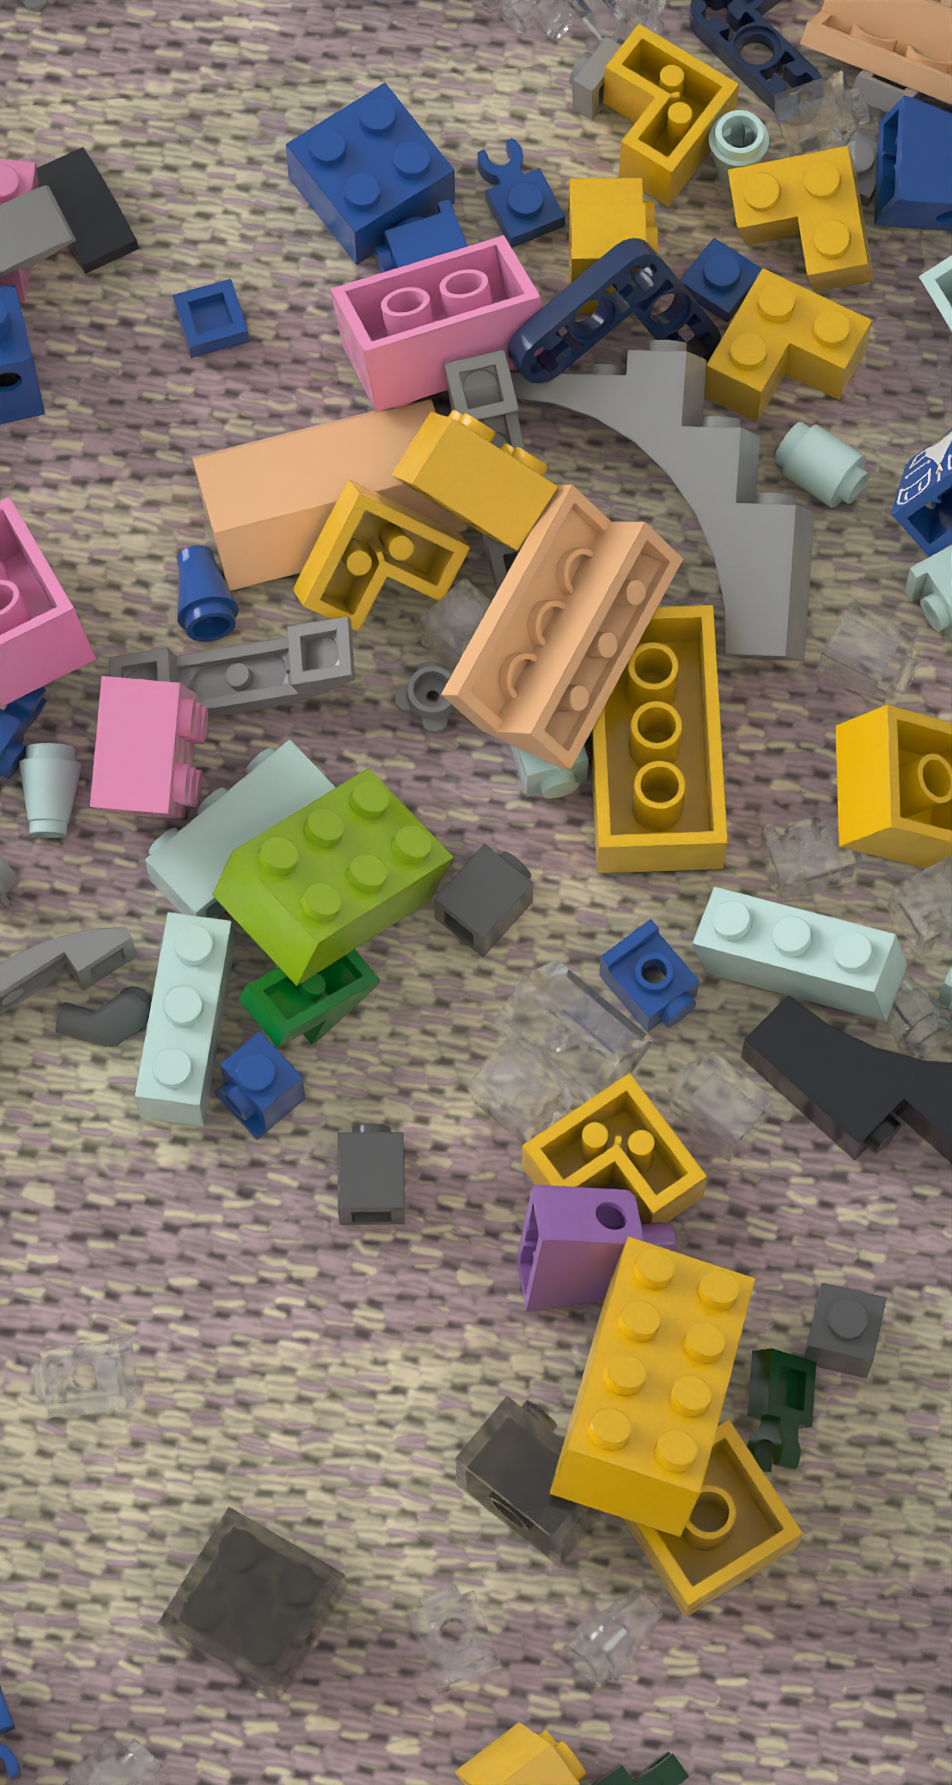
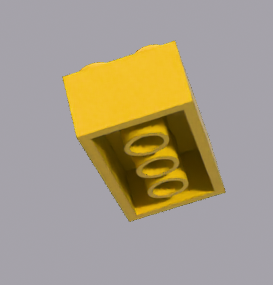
(662, 753)
(653, 1387)

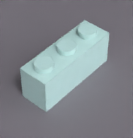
(191, 860)
(800, 954)
(185, 1019)

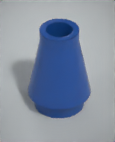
(204, 599)

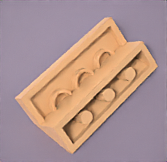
(890, 39)
(278, 491)
(562, 628)

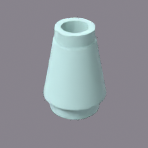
(737, 142)
(49, 787)

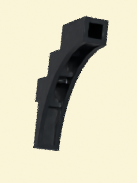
(848, 1084)

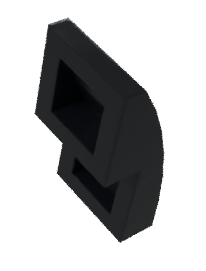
(89, 210)

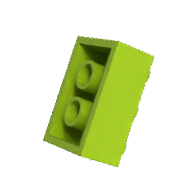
(332, 876)

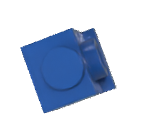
(420, 239)
(649, 1002)
(259, 1085)

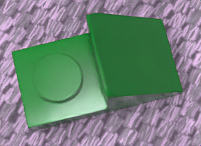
(314, 1005)

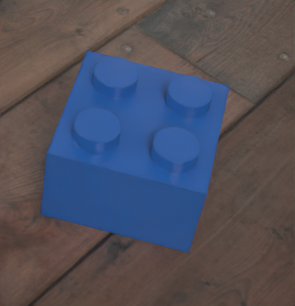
(369, 171)

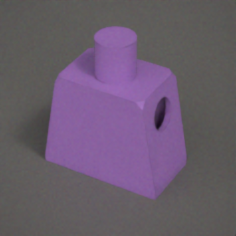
(575, 1242)

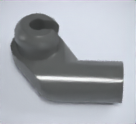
(110, 1023)

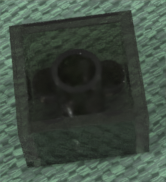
(511, 1473)
(253, 1605)

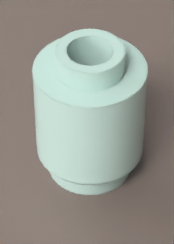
(822, 464)

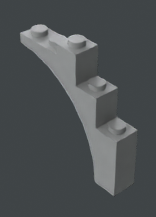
(758, 547)

